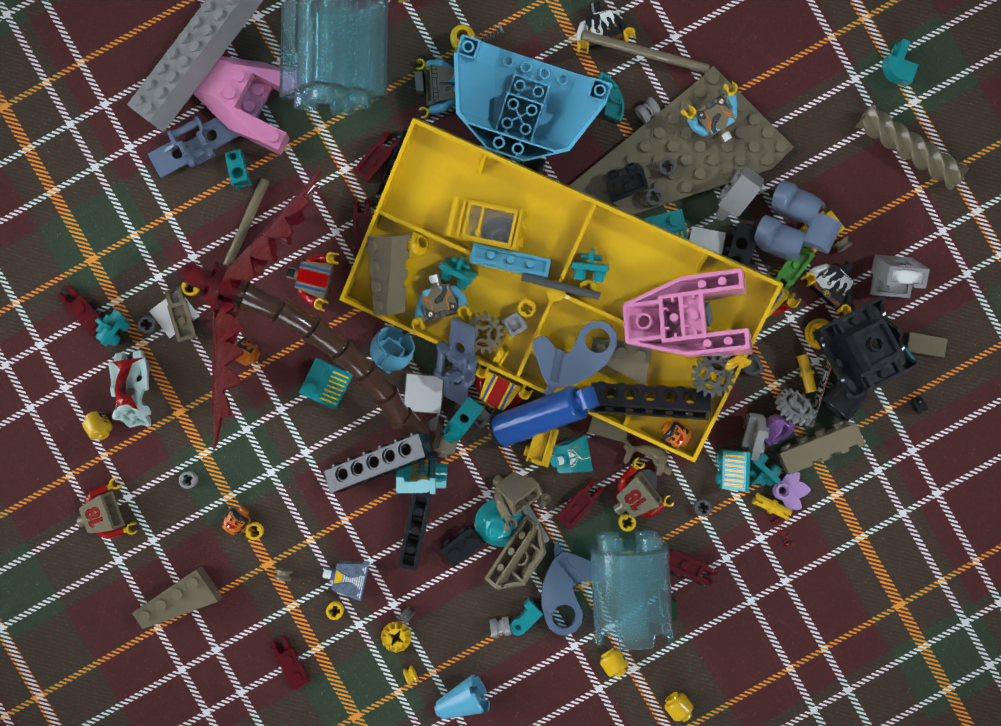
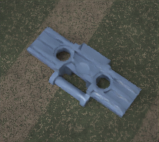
(195, 150)
(463, 361)

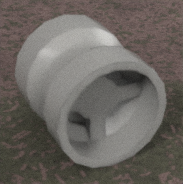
(647, 110)
(501, 626)

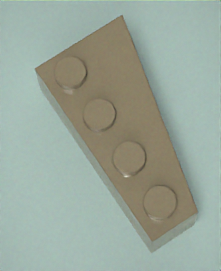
(388, 272)
(819, 446)
(183, 597)

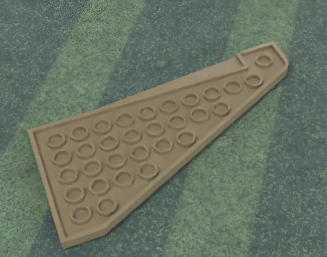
(699, 160)

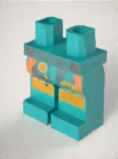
(422, 477)

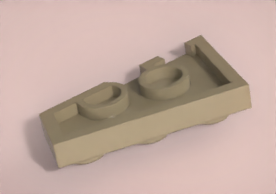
(626, 358)

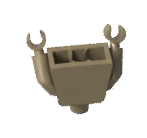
(516, 494)

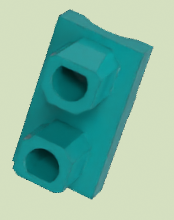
(599, 268)
(459, 269)
(109, 326)
(762, 474)

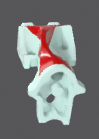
(123, 377)

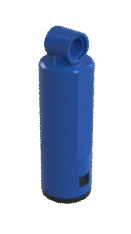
(542, 415)

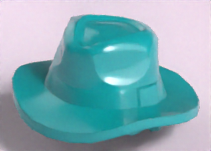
(490, 525)

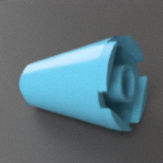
(463, 700)

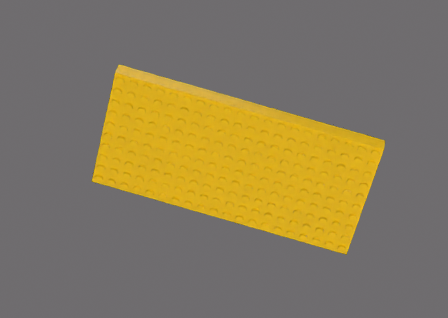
(560, 227)

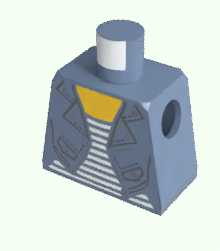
(348, 577)

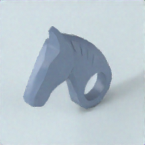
(580, 363)
(557, 588)

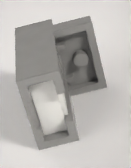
(896, 276)

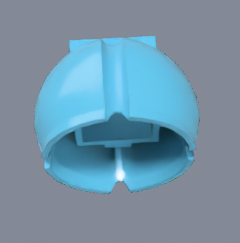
(391, 349)

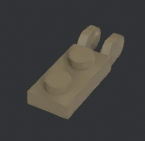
(180, 316)

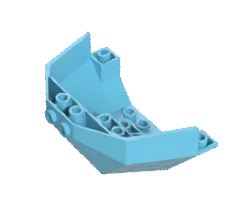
(522, 103)

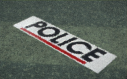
(821, 388)

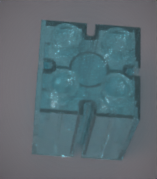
(333, 53)

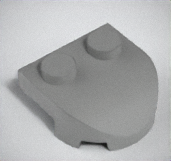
(754, 434)

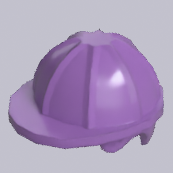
(778, 428)

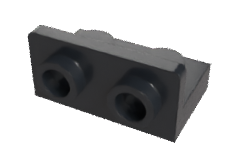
(625, 181)
(462, 545)

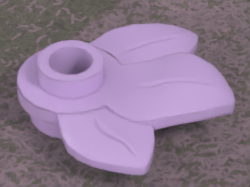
(793, 491)

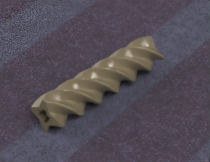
(912, 146)

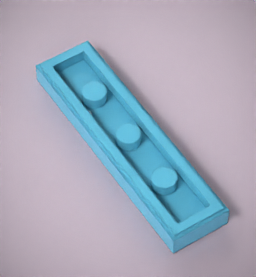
(509, 260)

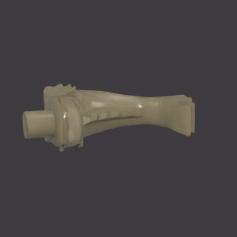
(657, 455)

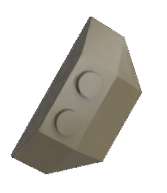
(518, 557)

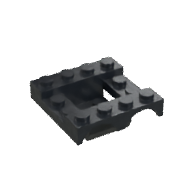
(851, 350)

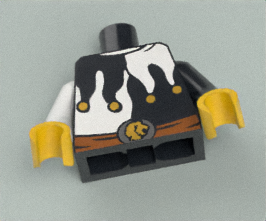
(602, 23)
(832, 285)

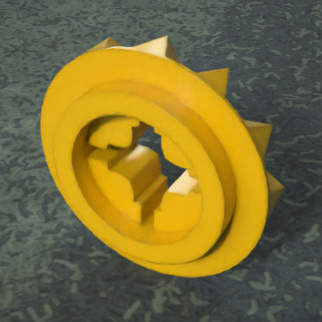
(809, 336)
(393, 628)

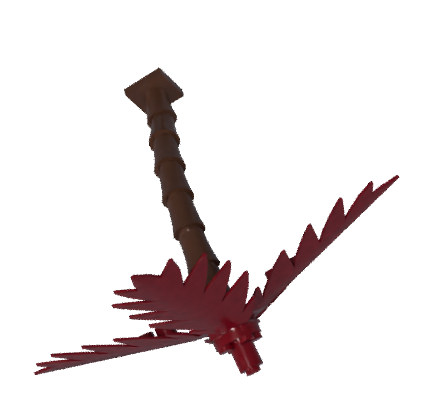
(231, 291)

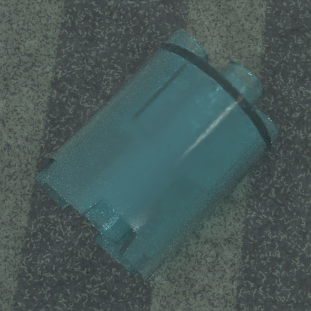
(631, 589)

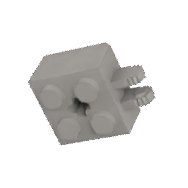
(739, 194)

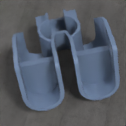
(800, 207)

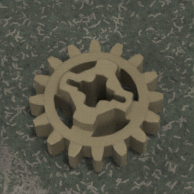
(489, 338)

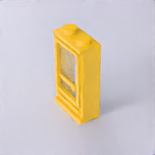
(487, 224)

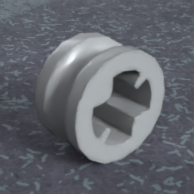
(183, 477)

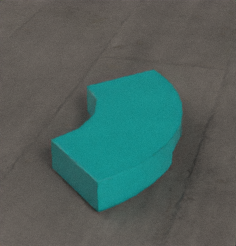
(615, 103)

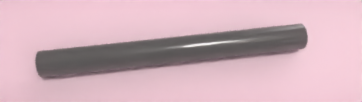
(561, 286)

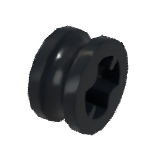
(918, 404)

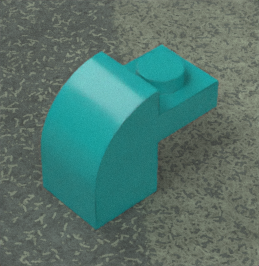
(896, 68)

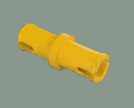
(806, 373)
(772, 506)

